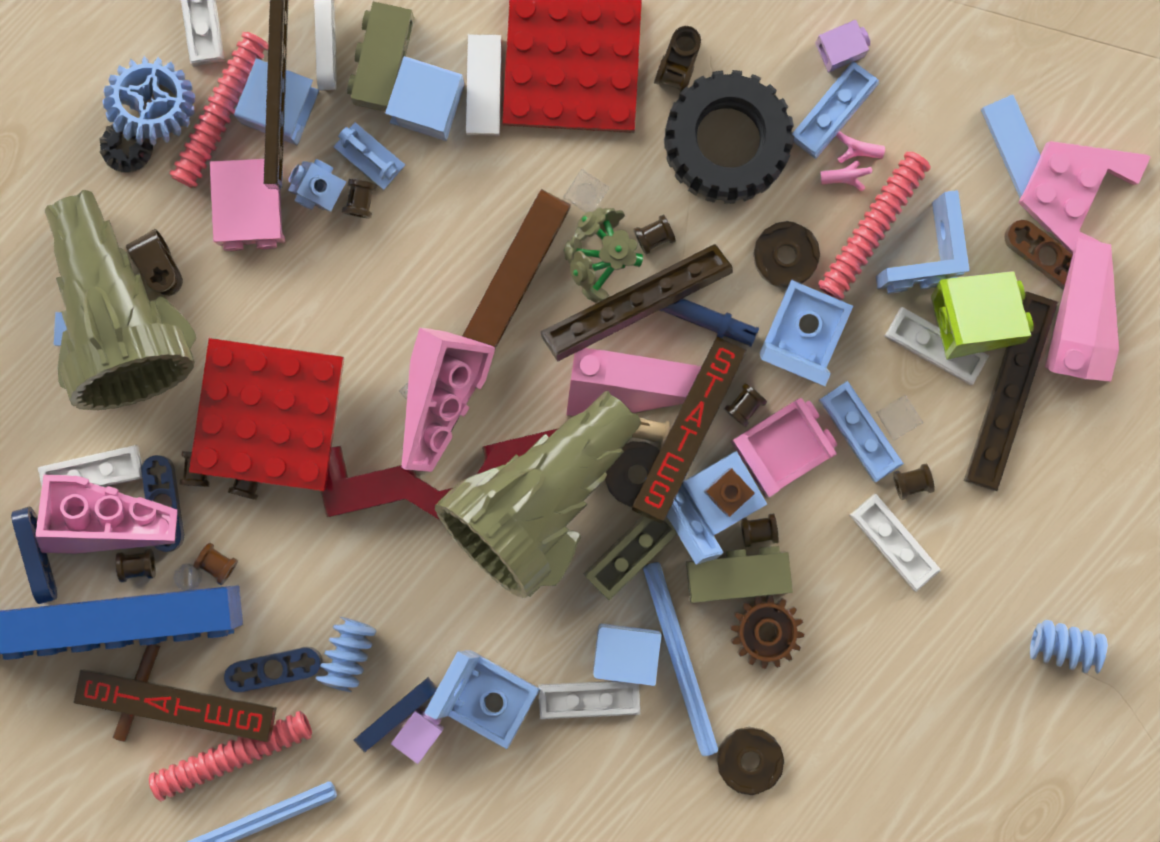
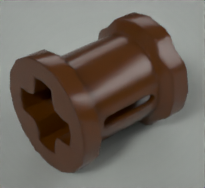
(215, 563)

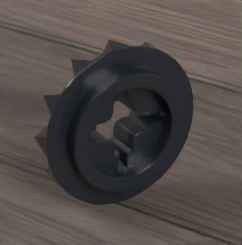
(117, 159)

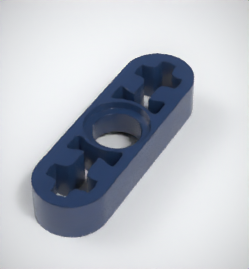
(166, 477)
(35, 562)
(247, 666)
(395, 714)

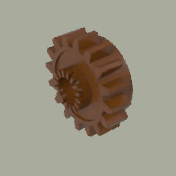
(780, 644)

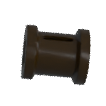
(359, 198)
(654, 234)
(745, 405)
(192, 479)
(914, 481)
(244, 488)
(759, 530)
(135, 565)

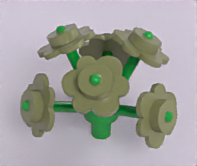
(615, 254)

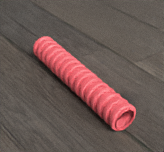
(218, 110)
(874, 225)
(227, 757)

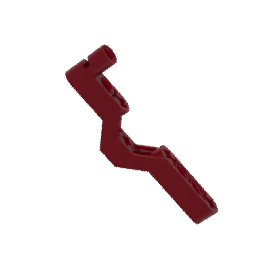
(397, 484)

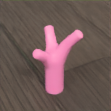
(859, 148)
(847, 175)

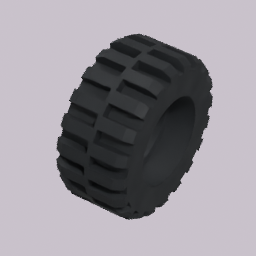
(735, 93)

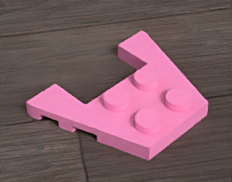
(1067, 184)

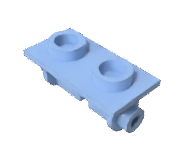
(368, 155)

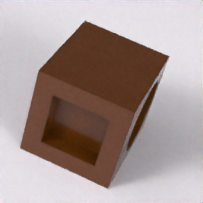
(729, 492)

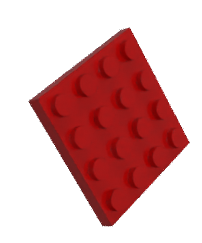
(572, 64)
(266, 414)

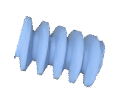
(1069, 644)
(346, 655)

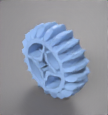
(125, 90)

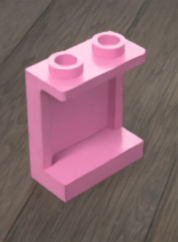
(243, 206)
(785, 446)

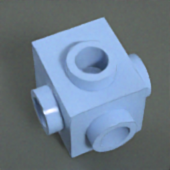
(315, 185)

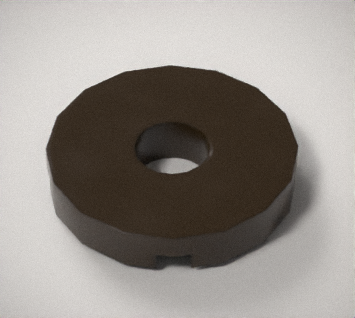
(792, 235)
(617, 475)
(764, 775)

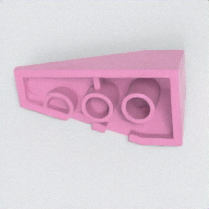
(1086, 324)
(632, 379)
(440, 383)
(93, 518)

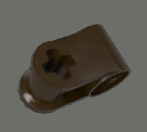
(678, 65)
(152, 259)

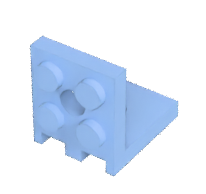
(951, 251)
(800, 351)
(464, 696)

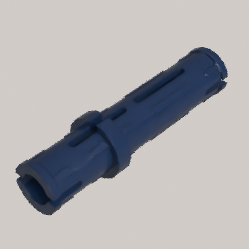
(714, 321)

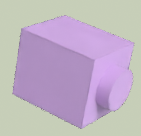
(843, 45)
(418, 735)

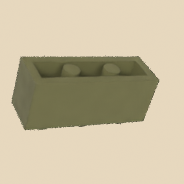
(380, 55)
(629, 555)
(740, 575)

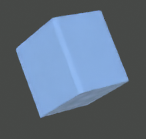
(425, 98)
(298, 102)
(710, 512)
(626, 654)

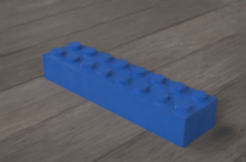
(120, 622)

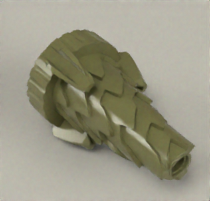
(115, 338)
(519, 512)

